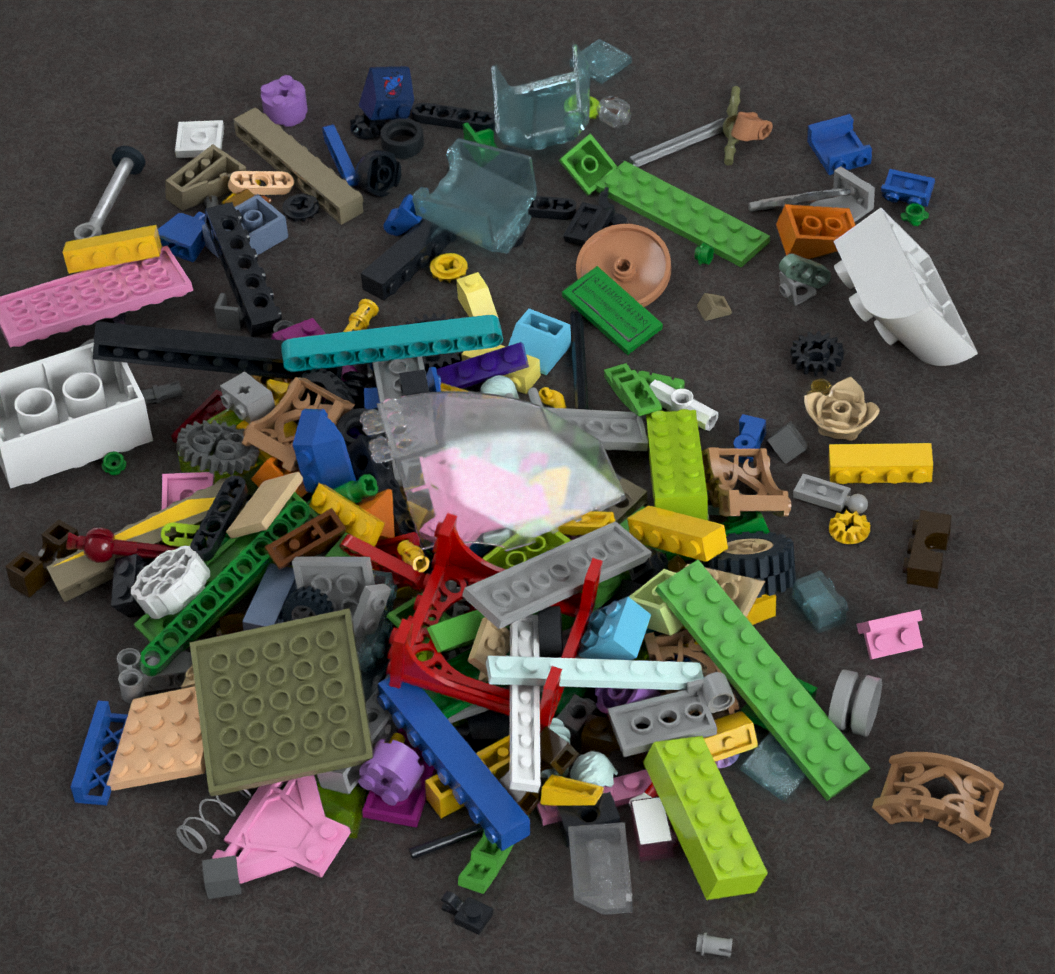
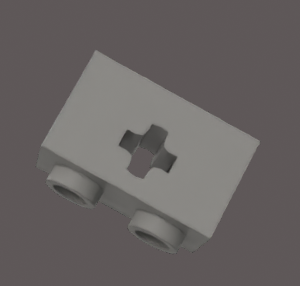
(247, 398)

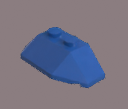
(321, 451)

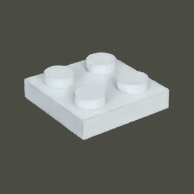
(197, 136)

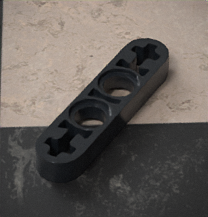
(423, 112)
(216, 517)

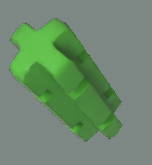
(676, 383)

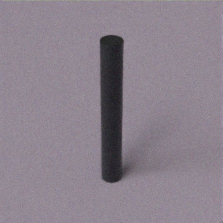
(446, 840)

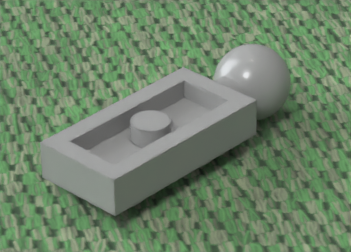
(828, 494)
(369, 611)

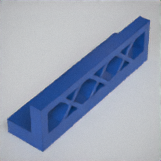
(91, 754)

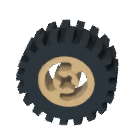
(759, 557)

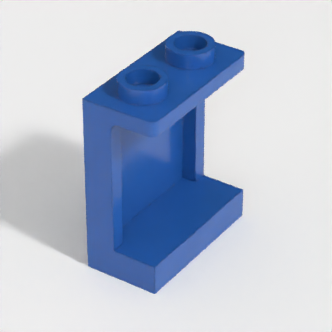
(838, 144)

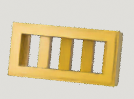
(567, 791)

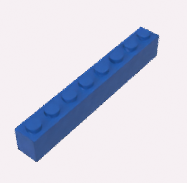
(455, 763)

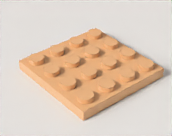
(159, 741)

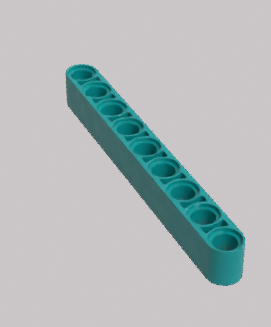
(391, 343)

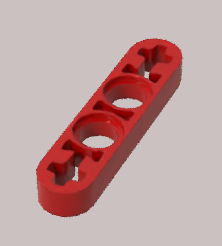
(384, 562)

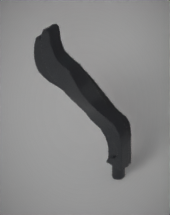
(603, 201)

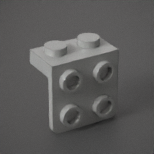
(859, 200)

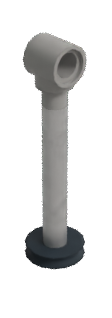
(127, 161)

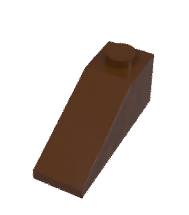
(307, 540)

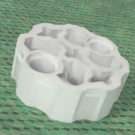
(170, 582)

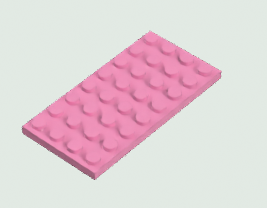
(90, 297)

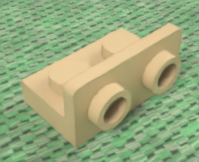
(488, 642)

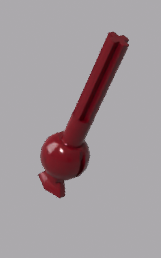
(101, 545)

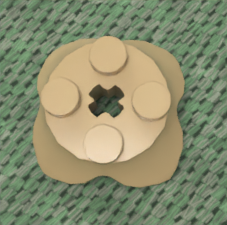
(842, 411)

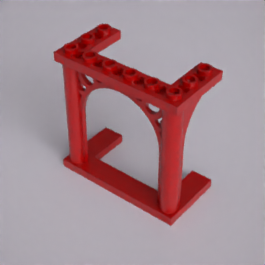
(460, 564)

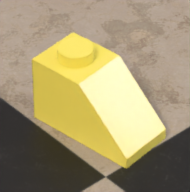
(475, 296)

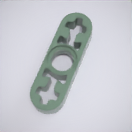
(801, 264)

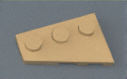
(739, 588)

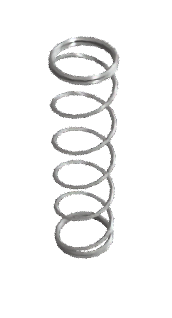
(189, 844)

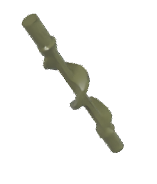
(729, 123)

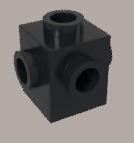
(647, 570)

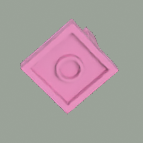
(182, 485)
(892, 634)

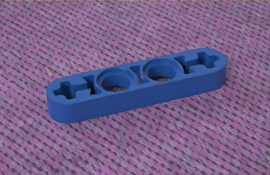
(339, 155)

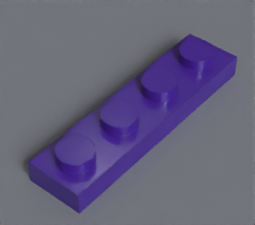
(485, 366)

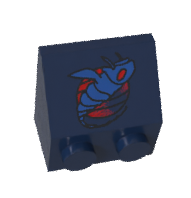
(387, 93)

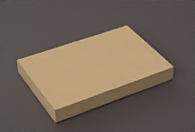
(265, 505)

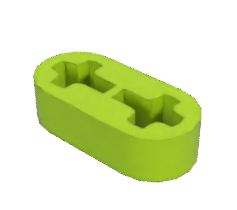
(186, 529)

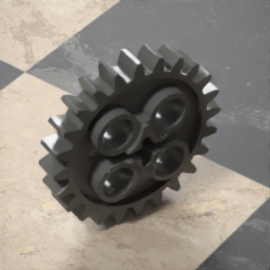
(205, 447)

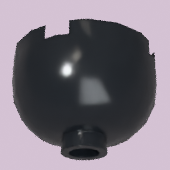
(377, 168)

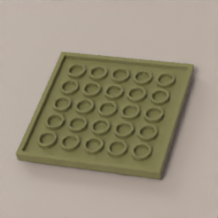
(281, 702)

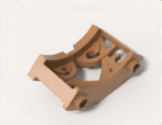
(269, 431)
(759, 478)
(666, 646)
(966, 778)

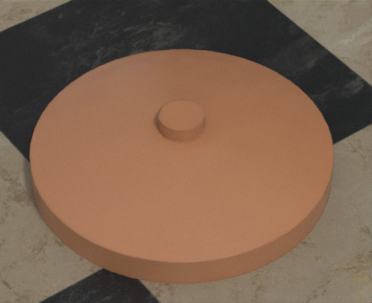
(631, 257)

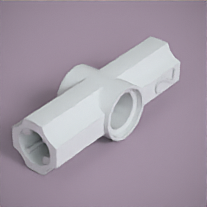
(683, 399)

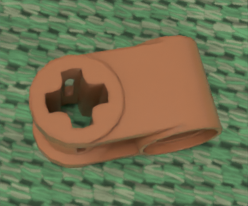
(750, 127)

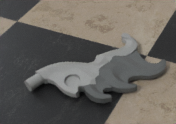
(796, 199)

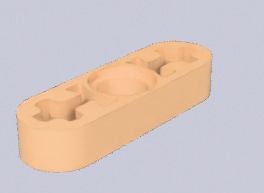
(273, 179)

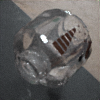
(614, 111)

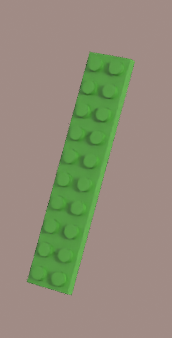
(762, 680)

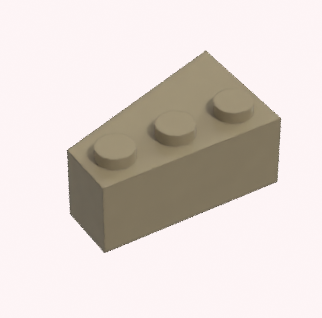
(202, 177)

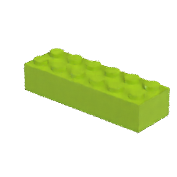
(677, 462)
(705, 818)

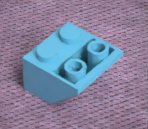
(542, 338)
(615, 631)

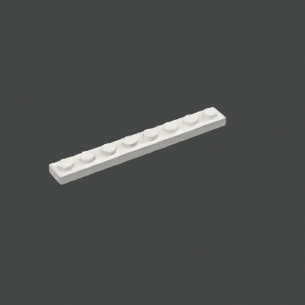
(525, 712)

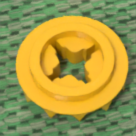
(446, 261)
(855, 534)

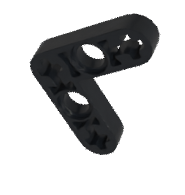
(550, 213)

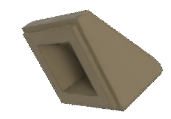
(713, 306)

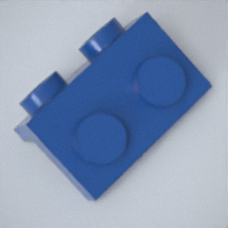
(907, 187)

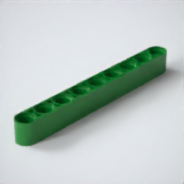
(216, 596)

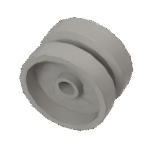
(855, 702)

